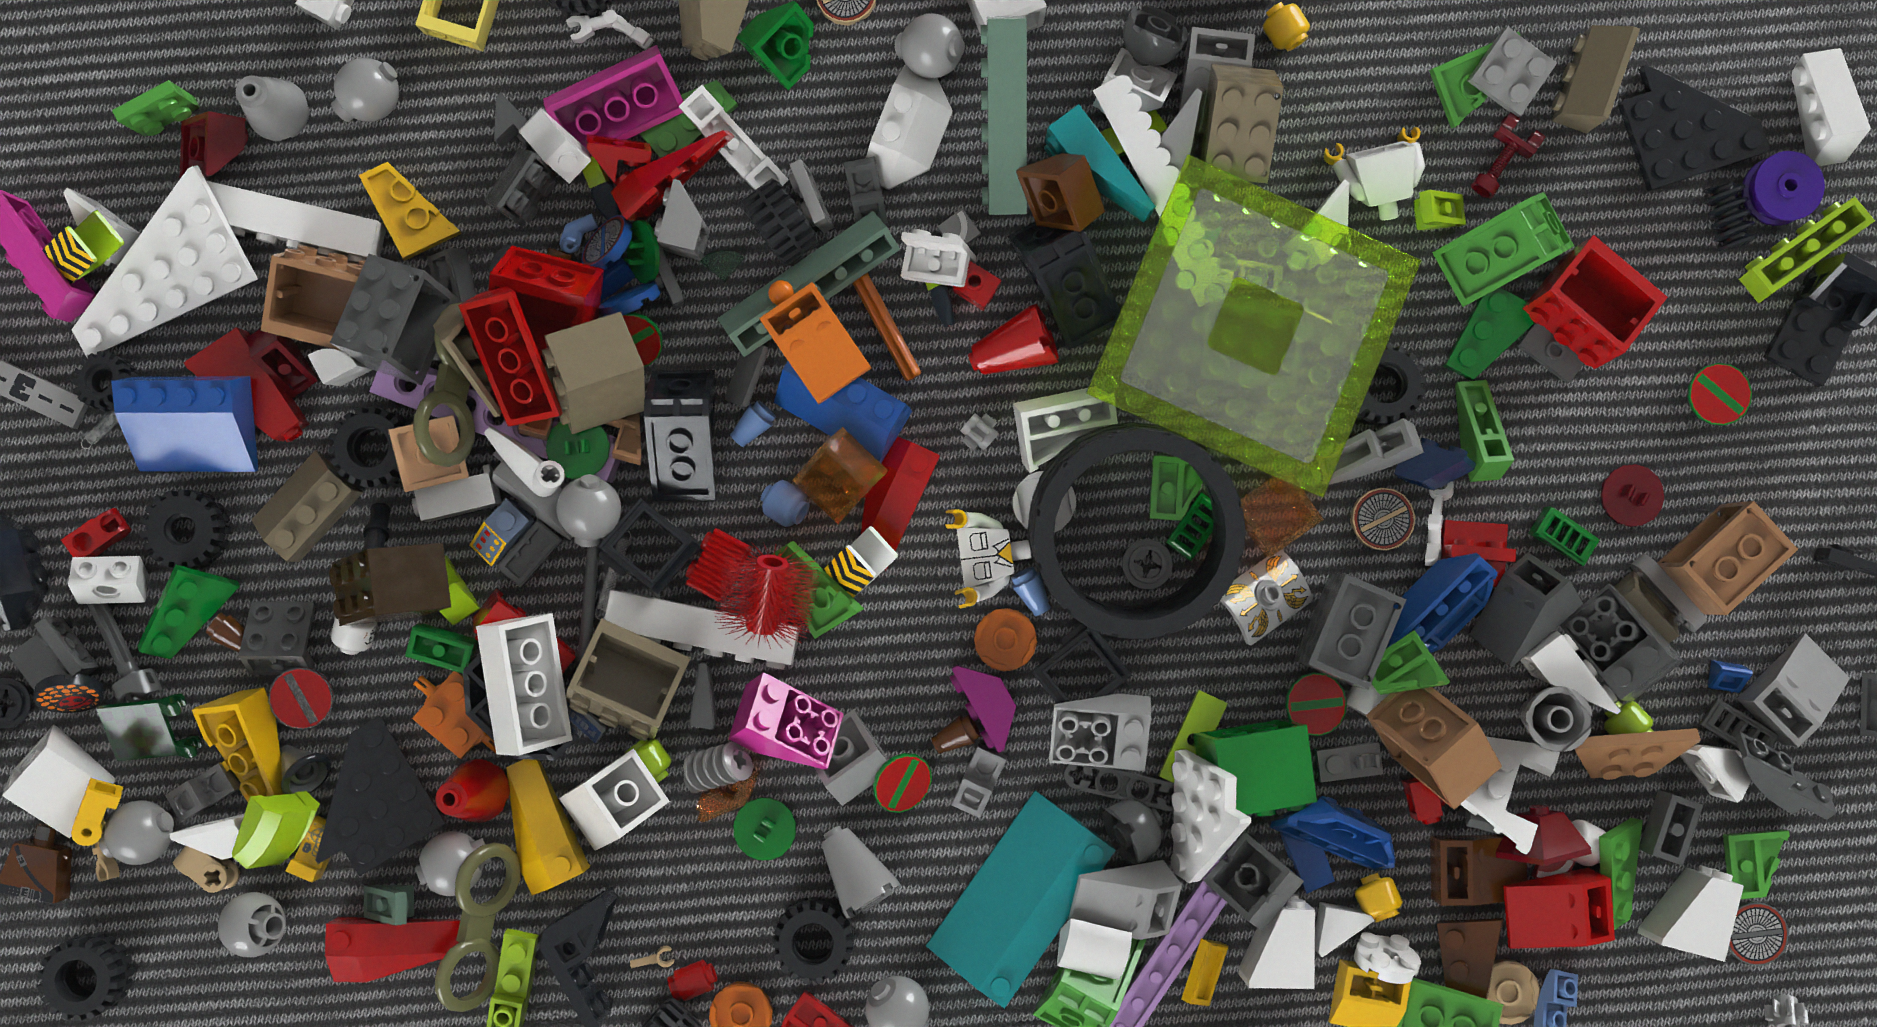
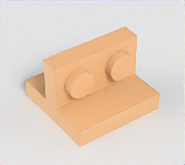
(413, 467)

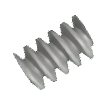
(716, 767)

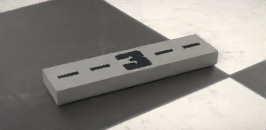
(41, 395)

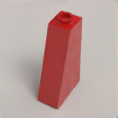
(272, 407)

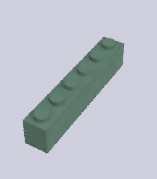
(1006, 113)
(829, 268)

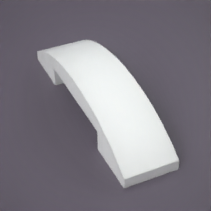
(740, 152)

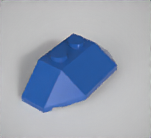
(1445, 600)
(1340, 832)

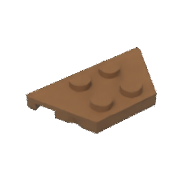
(1634, 752)

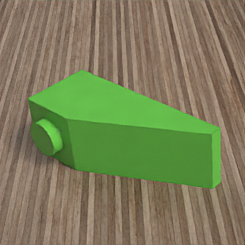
(1482, 431)

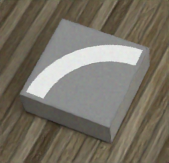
(960, 225)

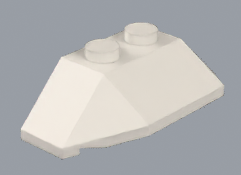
(909, 128)

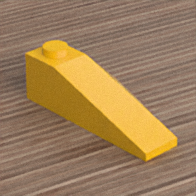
(246, 738)
(541, 829)

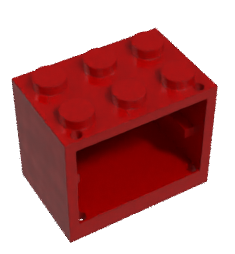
(549, 290)
(1594, 303)

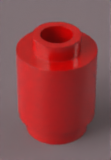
(692, 980)

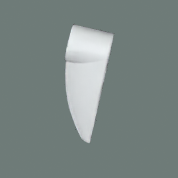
(526, 463)

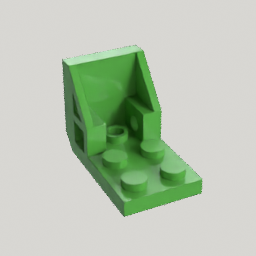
(1503, 248)
(1086, 998)

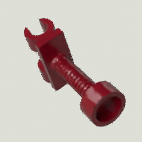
(1487, 184)

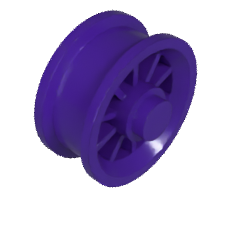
(1783, 188)

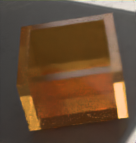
(840, 475)
(1277, 514)

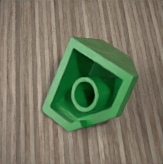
(780, 42)

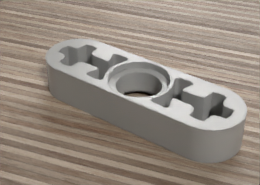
(1669, 593)

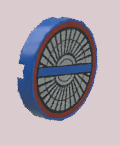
(608, 242)

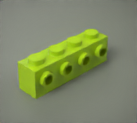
(1805, 250)

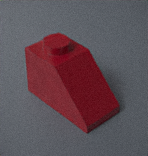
(281, 361)

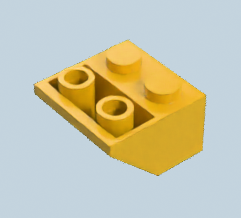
(1365, 1000)

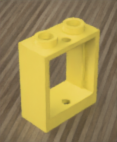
(472, 38)

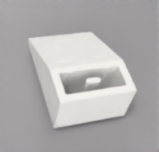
(1559, 665)

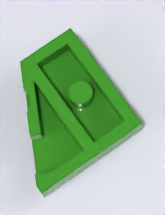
(1172, 488)
(1408, 667)
(1753, 859)

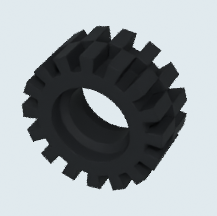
(91, 374)

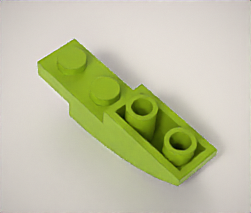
(513, 980)

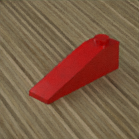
(643, 189)
(897, 494)
(369, 949)

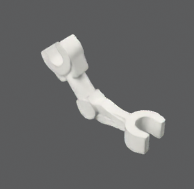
(610, 20)
(1435, 522)

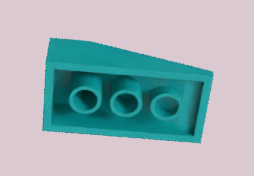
(1078, 135)

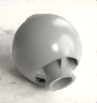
(930, 45)
(365, 90)
(588, 509)
(137, 833)
(442, 860)
(251, 924)
(897, 1003)

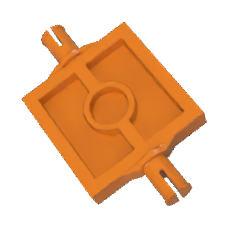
(446, 716)

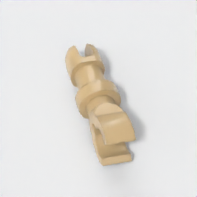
(105, 867)

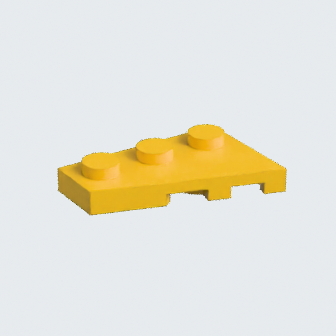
(405, 212)

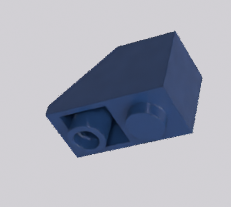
(1435, 466)

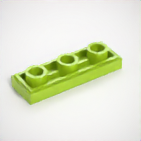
(1201, 716)

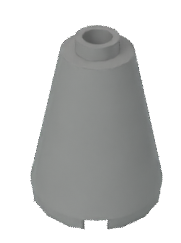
(273, 106)
(1557, 718)
(856, 872)

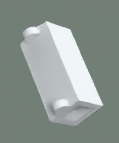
(457, 497)

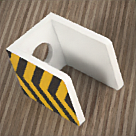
(861, 562)

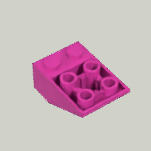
(785, 723)

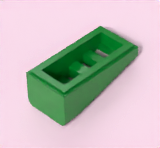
(1543, 522)
(1177, 545)

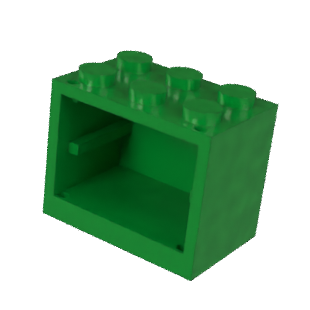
(1269, 764)

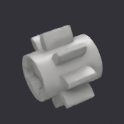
(979, 431)
(1786, 1012)

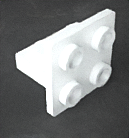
(936, 258)

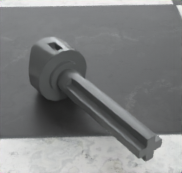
(134, 683)

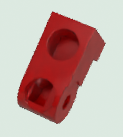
(97, 534)

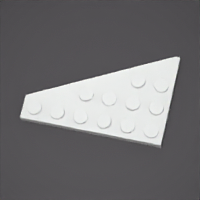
(172, 268)

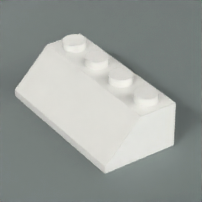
(524, 684)

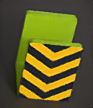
(84, 248)

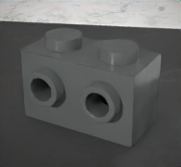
(1670, 827)

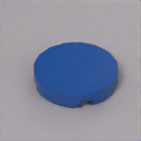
(629, 299)

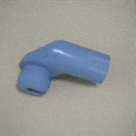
(574, 232)

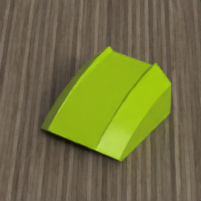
(273, 828)

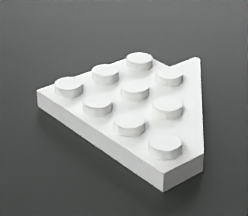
(1203, 815)

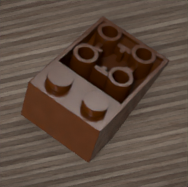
(1468, 871)

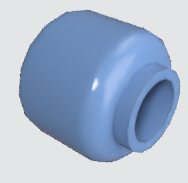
(784, 503)

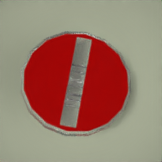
(301, 698)

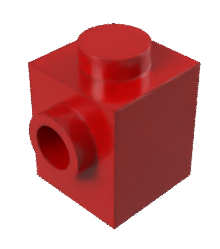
(979, 286)

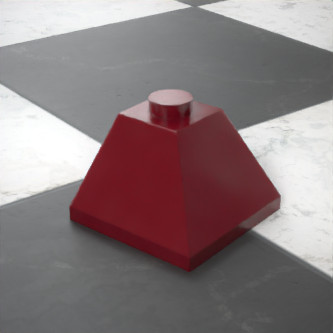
(211, 141)
(1553, 841)

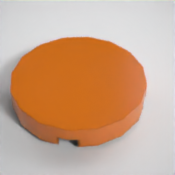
(1005, 639)
(741, 1006)

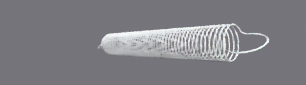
(103, 429)
(608, 578)

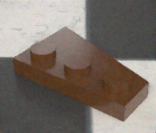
(1469, 953)

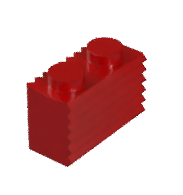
(707, 572)

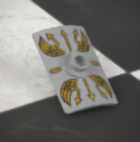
(1267, 596)

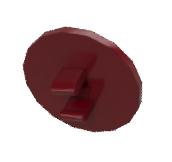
(1632, 495)

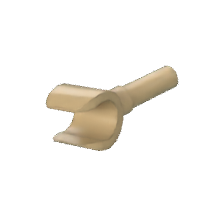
(653, 959)

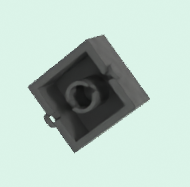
(1253, 881)

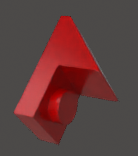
(610, 150)

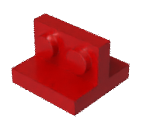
(1485, 539)

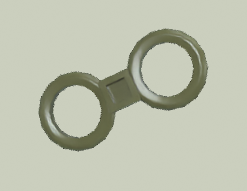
(451, 390)
(477, 927)

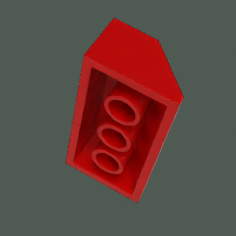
(510, 356)

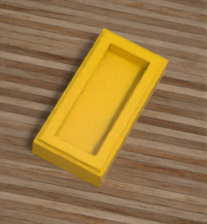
(1204, 972)

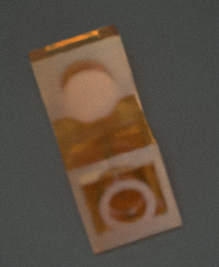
(720, 802)

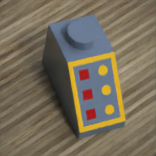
(501, 531)

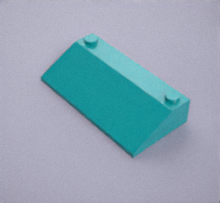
(1018, 898)

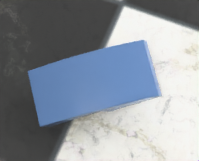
(1555, 996)

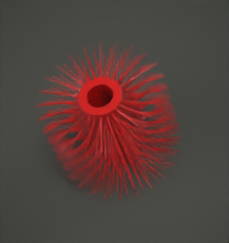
(766, 594)

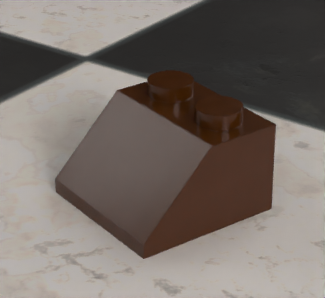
(1061, 192)

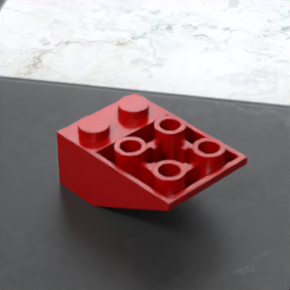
(1560, 910)

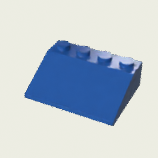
(188, 422)

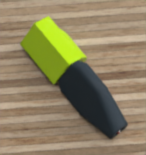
(601, 189)
(942, 303)

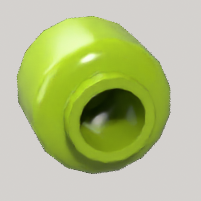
(1630, 719)
(653, 757)

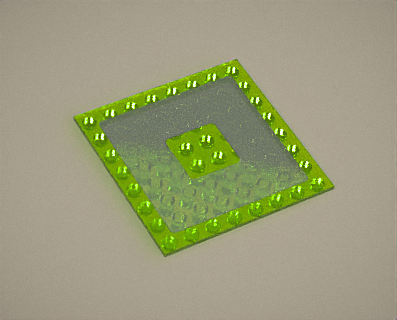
(1254, 326)

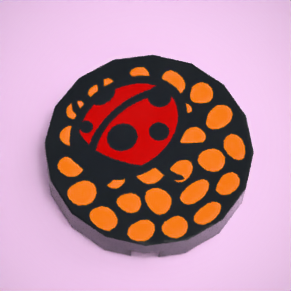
(69, 694)

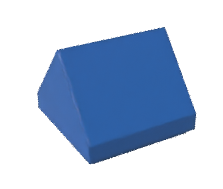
(1728, 676)

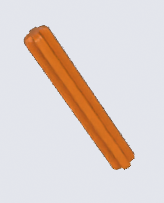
(886, 327)

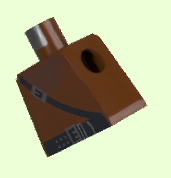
(38, 868)

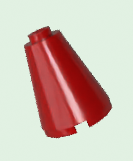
(1016, 344)
(474, 791)

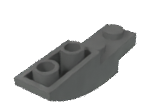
(1777, 780)

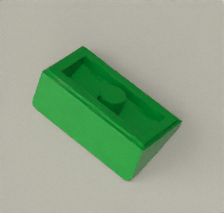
(441, 647)

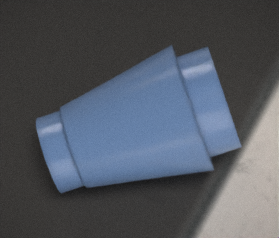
(752, 423)
(1031, 590)

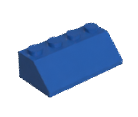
(859, 408)

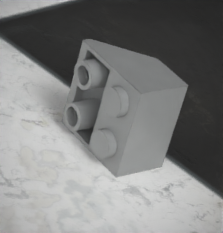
(682, 227)

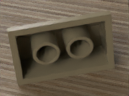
(1594, 76)
(458, 342)
(305, 508)

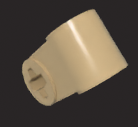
(204, 869)

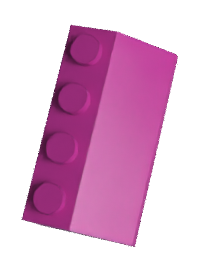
(618, 99)
(24, 238)

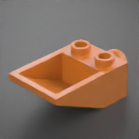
(816, 340)

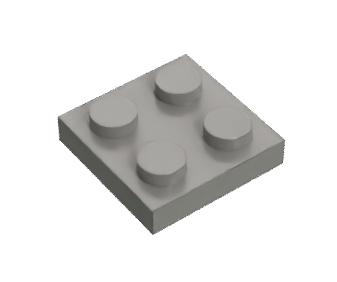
(1512, 71)
(814, 206)

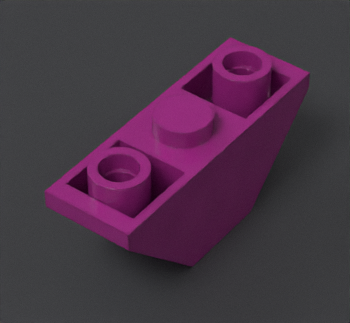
(987, 702)

